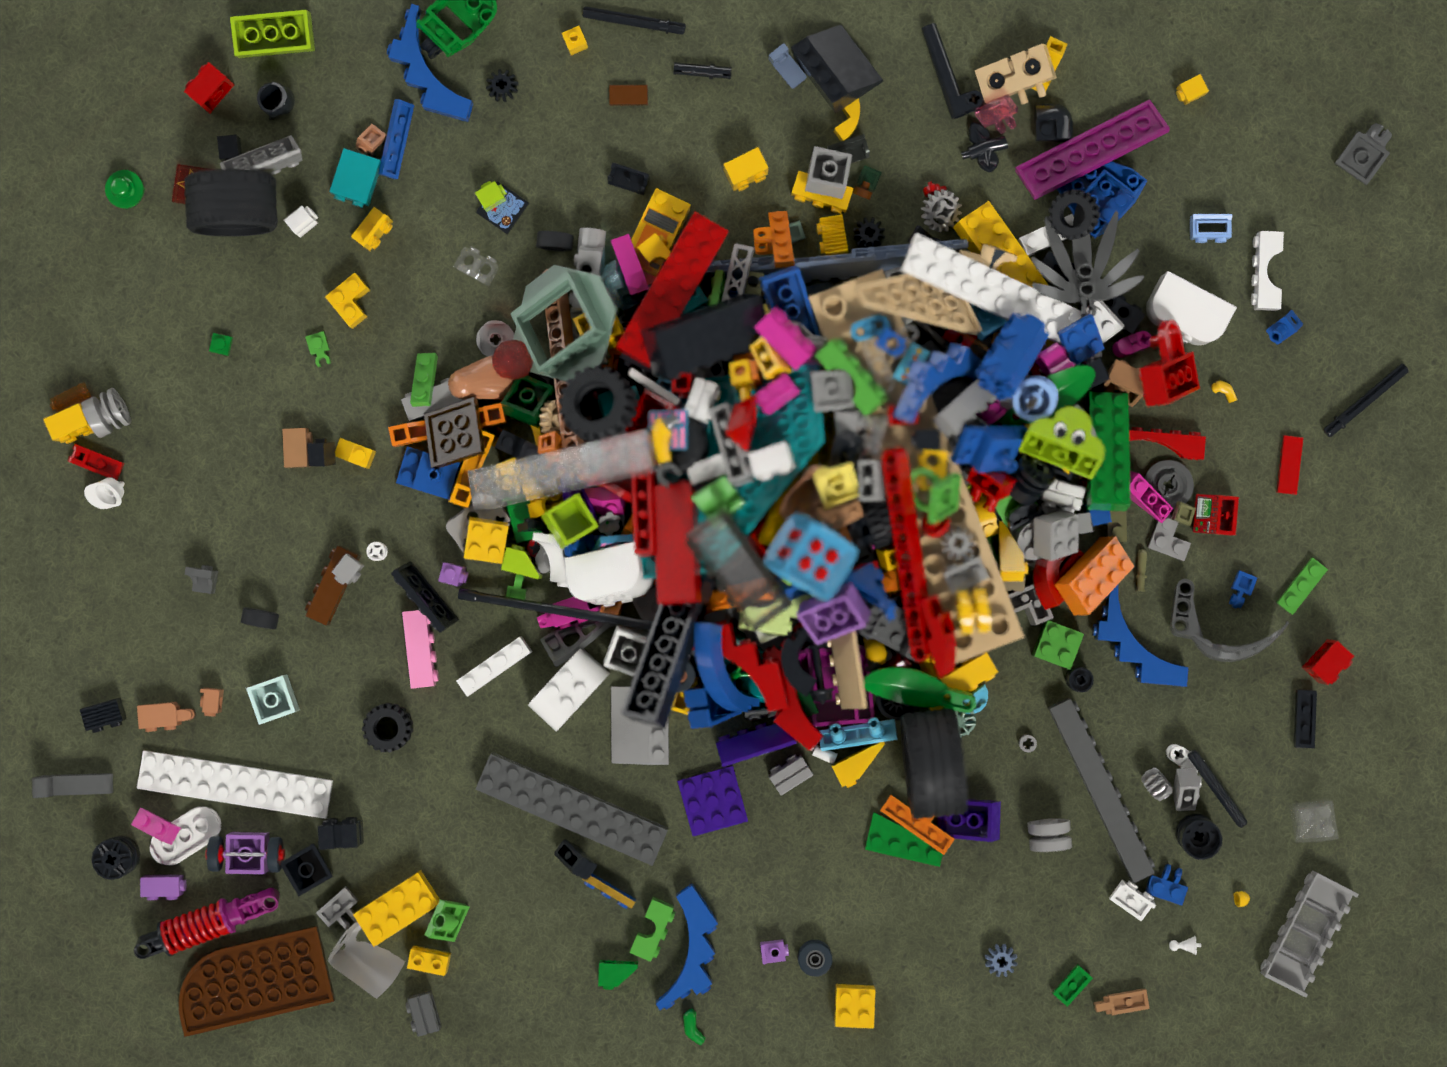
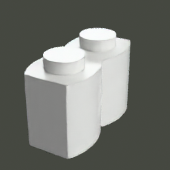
(301, 220)

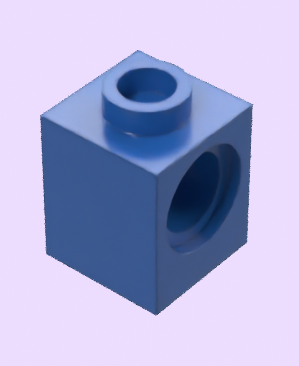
(882, 340)

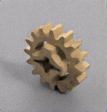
(549, 418)

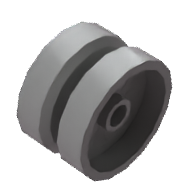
(1049, 835)

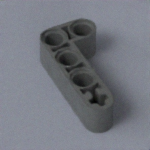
(73, 784)

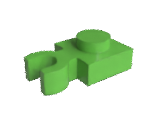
(318, 345)

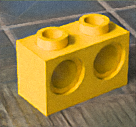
(939, 469)
(429, 960)

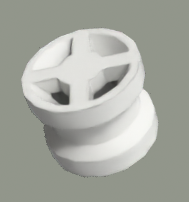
(373, 551)

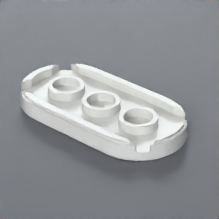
(193, 836)

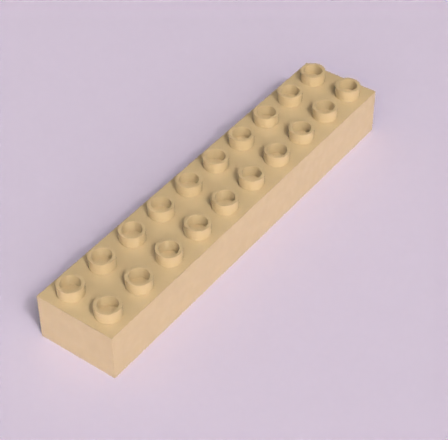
(834, 315)

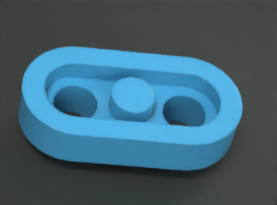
(869, 327)

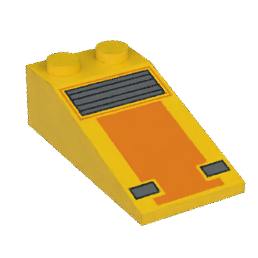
(664, 217)

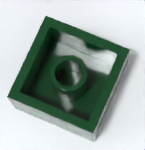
(526, 400)

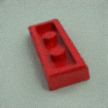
(1289, 465)

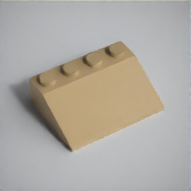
(848, 672)

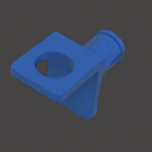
(1284, 328)

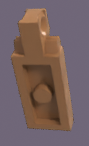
(1123, 1002)

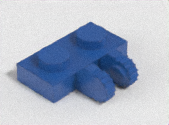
(1167, 889)

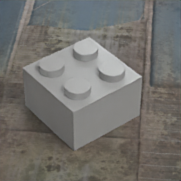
(828, 172)
(1056, 535)

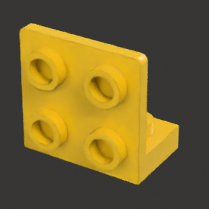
(372, 229)

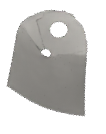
(365, 965)

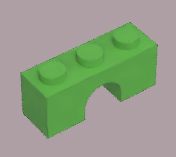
(647, 945)

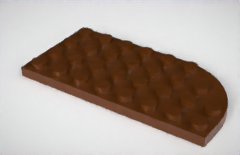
(255, 981)

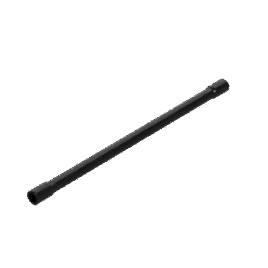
(475, 596)

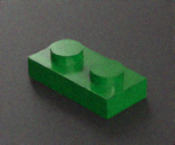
(1072, 985)

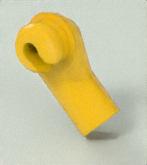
(1223, 387)

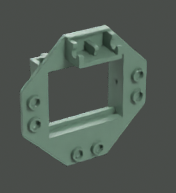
(597, 306)

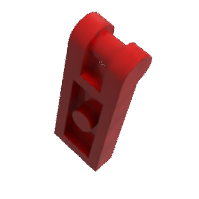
(96, 462)

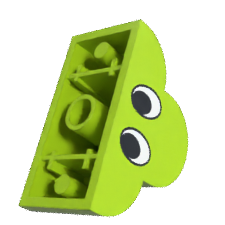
(1065, 442)

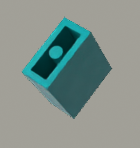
(355, 178)

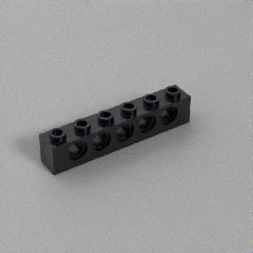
(1134, 312)

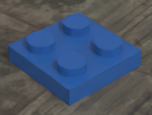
(1081, 339)

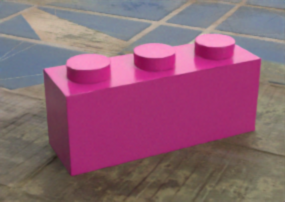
(785, 338)

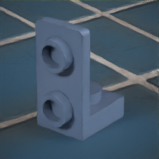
(787, 66)

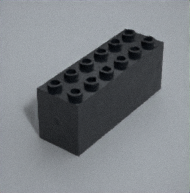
(703, 336)

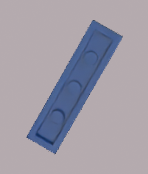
(396, 139)

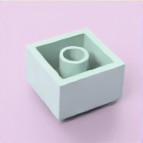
(273, 699)

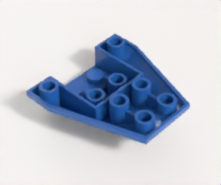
(1113, 188)

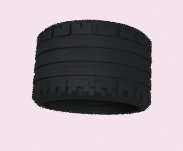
(230, 202)

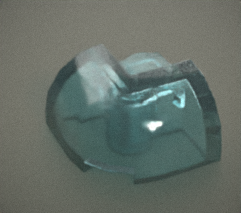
(615, 282)

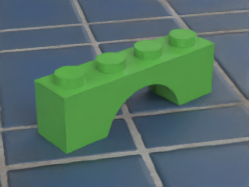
(868, 394)

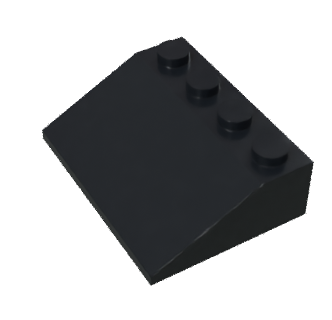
(836, 66)

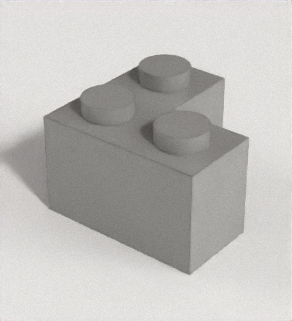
(1030, 603)

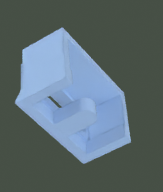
(1202, 237)

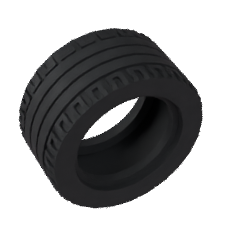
(933, 763)

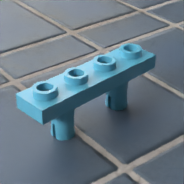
(855, 735)

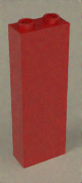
(675, 564)

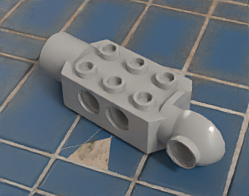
(590, 256)

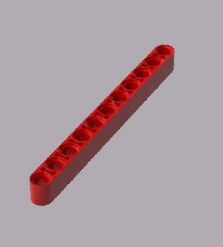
(907, 548)

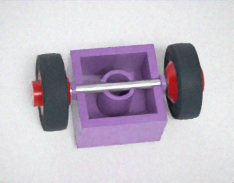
(245, 853)

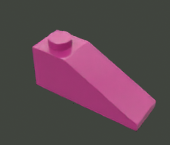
(629, 264)
(606, 501)

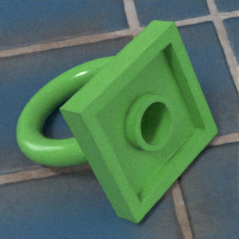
(943, 494)

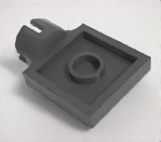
(1365, 153)

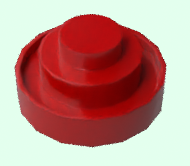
(934, 530)

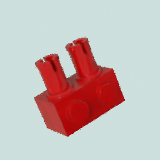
(993, 484)

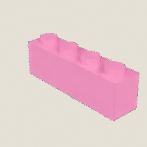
(419, 650)

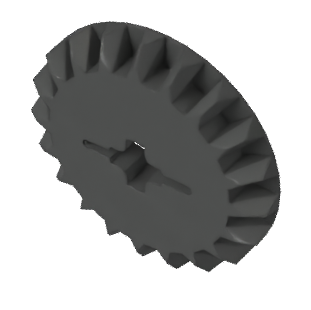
(1181, 481)

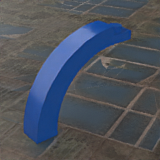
(713, 671)

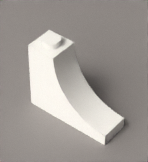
(556, 558)

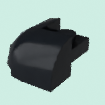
(1052, 123)

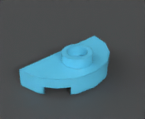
(981, 696)

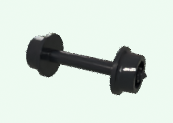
(821, 693)

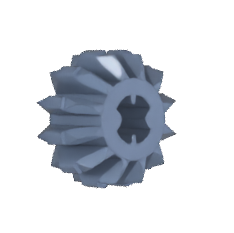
(1006, 954)

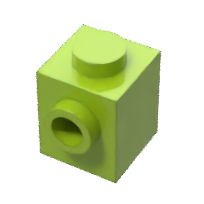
(491, 195)

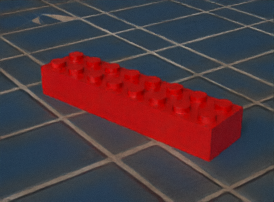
(674, 283)

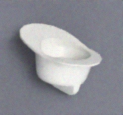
(105, 493)

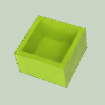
(569, 521)

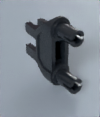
(860, 537)

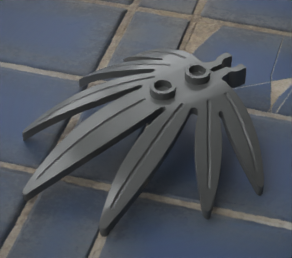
(1085, 281)

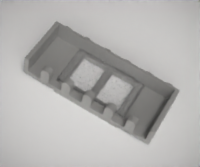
(1307, 932)

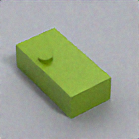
(272, 33)

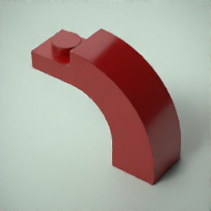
(1045, 577)

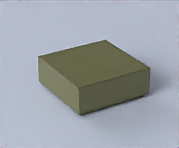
(1183, 513)

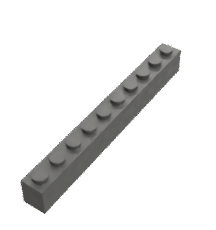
(1101, 790)

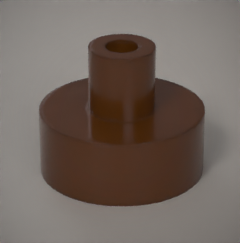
(863, 191)

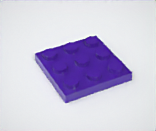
(712, 800)

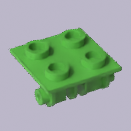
(717, 495)

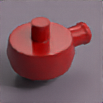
(931, 188)

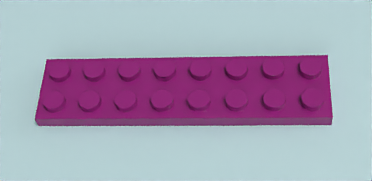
(1092, 149)

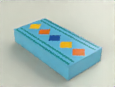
(913, 352)

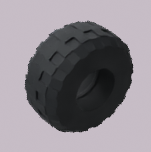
(697, 448)

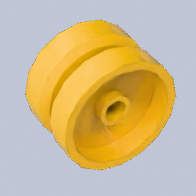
(969, 611)

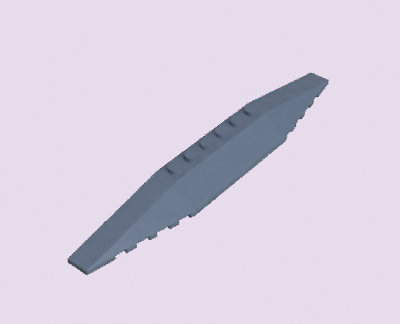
(859, 263)

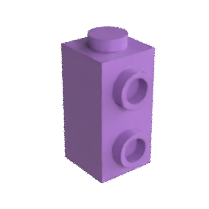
(453, 574)
(162, 886)

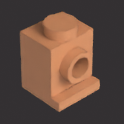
(211, 701)

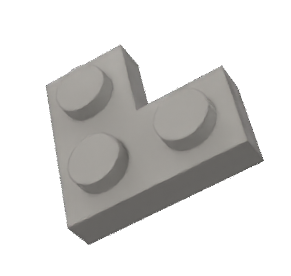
(1164, 542)

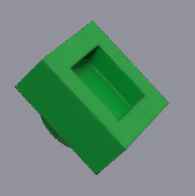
(221, 344)

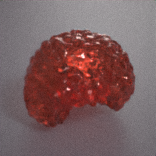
(512, 360)

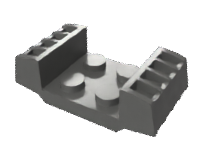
(890, 633)

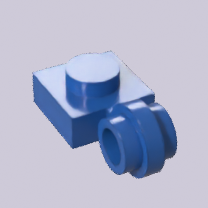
(1243, 584)

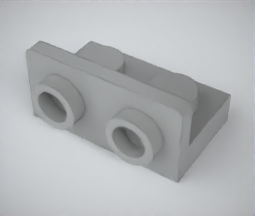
(965, 575)

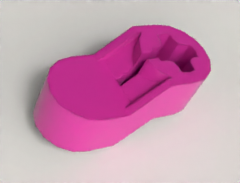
(1125, 348)

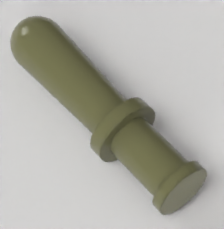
(1141, 569)

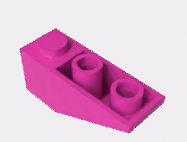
(1148, 498)

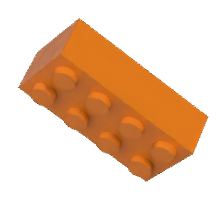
(1094, 575)

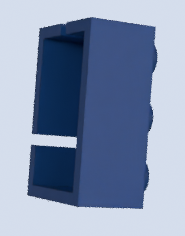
(703, 709)

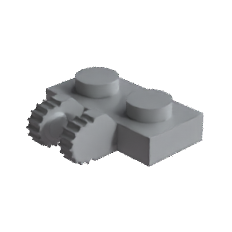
(337, 907)

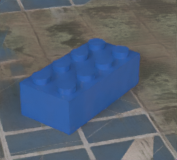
(788, 293)

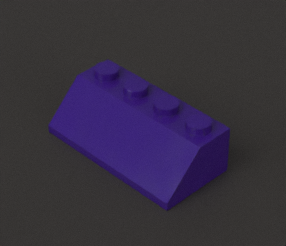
(752, 743)

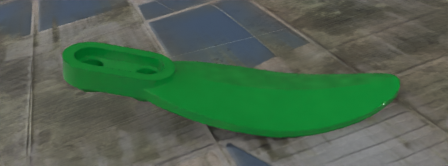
(1071, 386)
(916, 689)

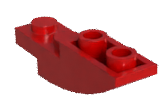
(943, 639)

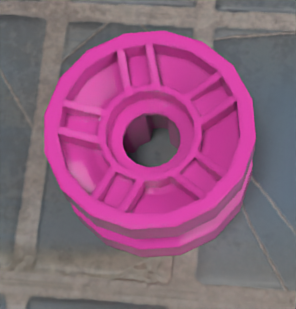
(992, 412)

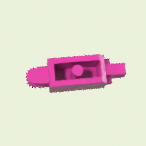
(549, 620)

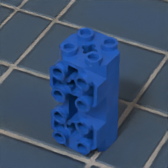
(1011, 355)

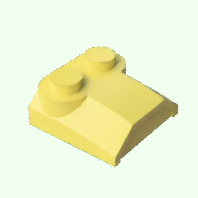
(836, 485)

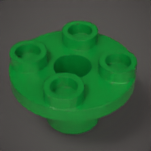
(124, 189)

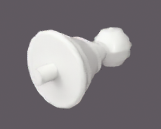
(1189, 945)

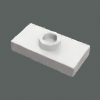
(707, 469)

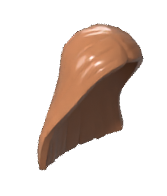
(479, 381)
(803, 496)

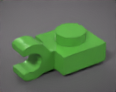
(517, 591)

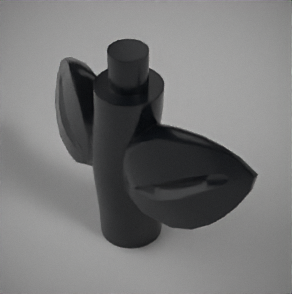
(984, 147)

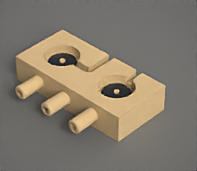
(1015, 76)

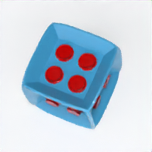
(810, 556)

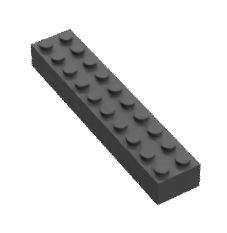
(572, 808)

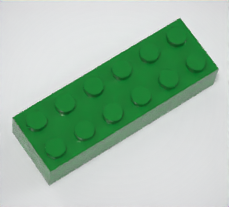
(1111, 483)

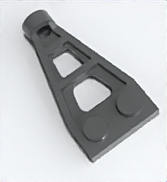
(559, 651)

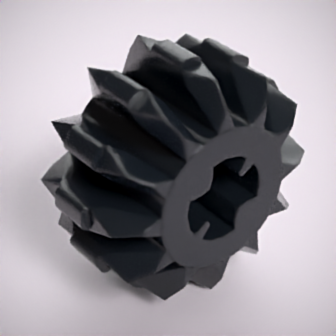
(495, 89)
(872, 228)

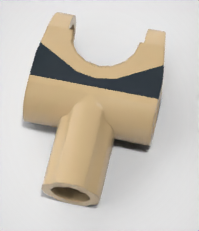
(990, 256)

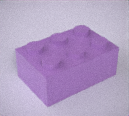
(834, 617)

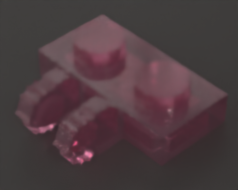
(997, 111)

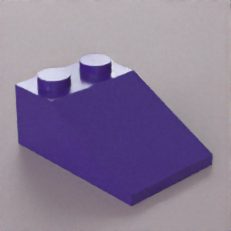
(978, 823)

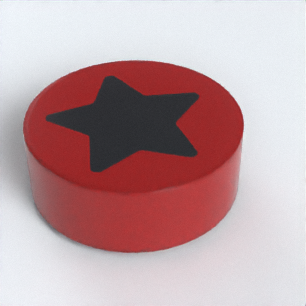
(533, 548)

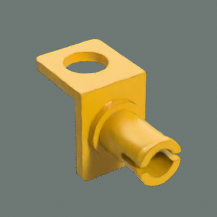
(742, 383)

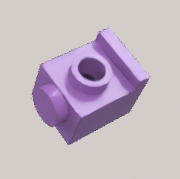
(768, 946)

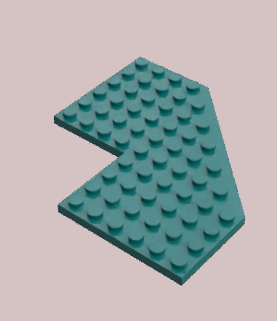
(792, 423)

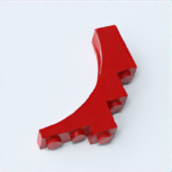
(767, 676)
(793, 718)

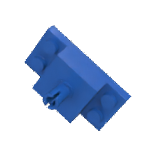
(989, 447)
(419, 475)

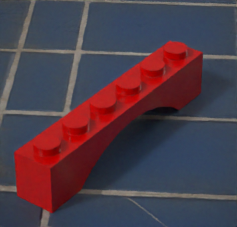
(1185, 446)

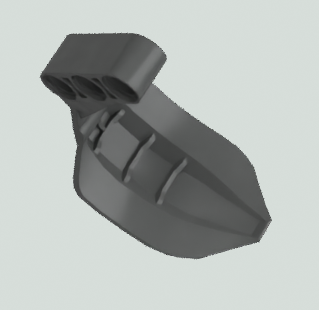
(1193, 631)

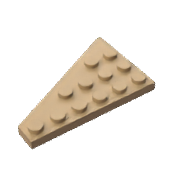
(918, 301)

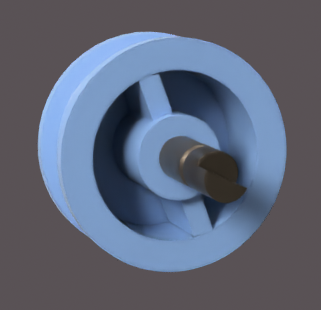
(1035, 398)

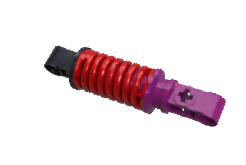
(205, 924)

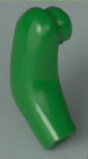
(691, 1028)

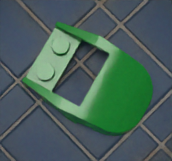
(473, 13)

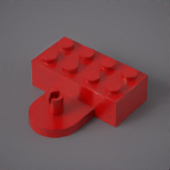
(1174, 373)

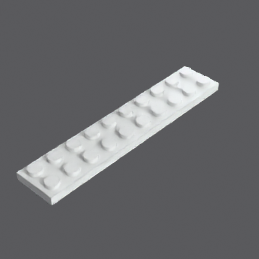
(984, 286)
(235, 784)

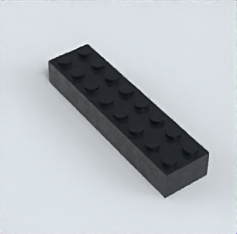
(665, 659)

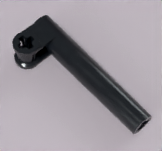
(957, 103)

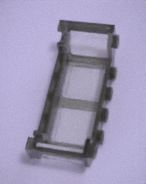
(737, 570)

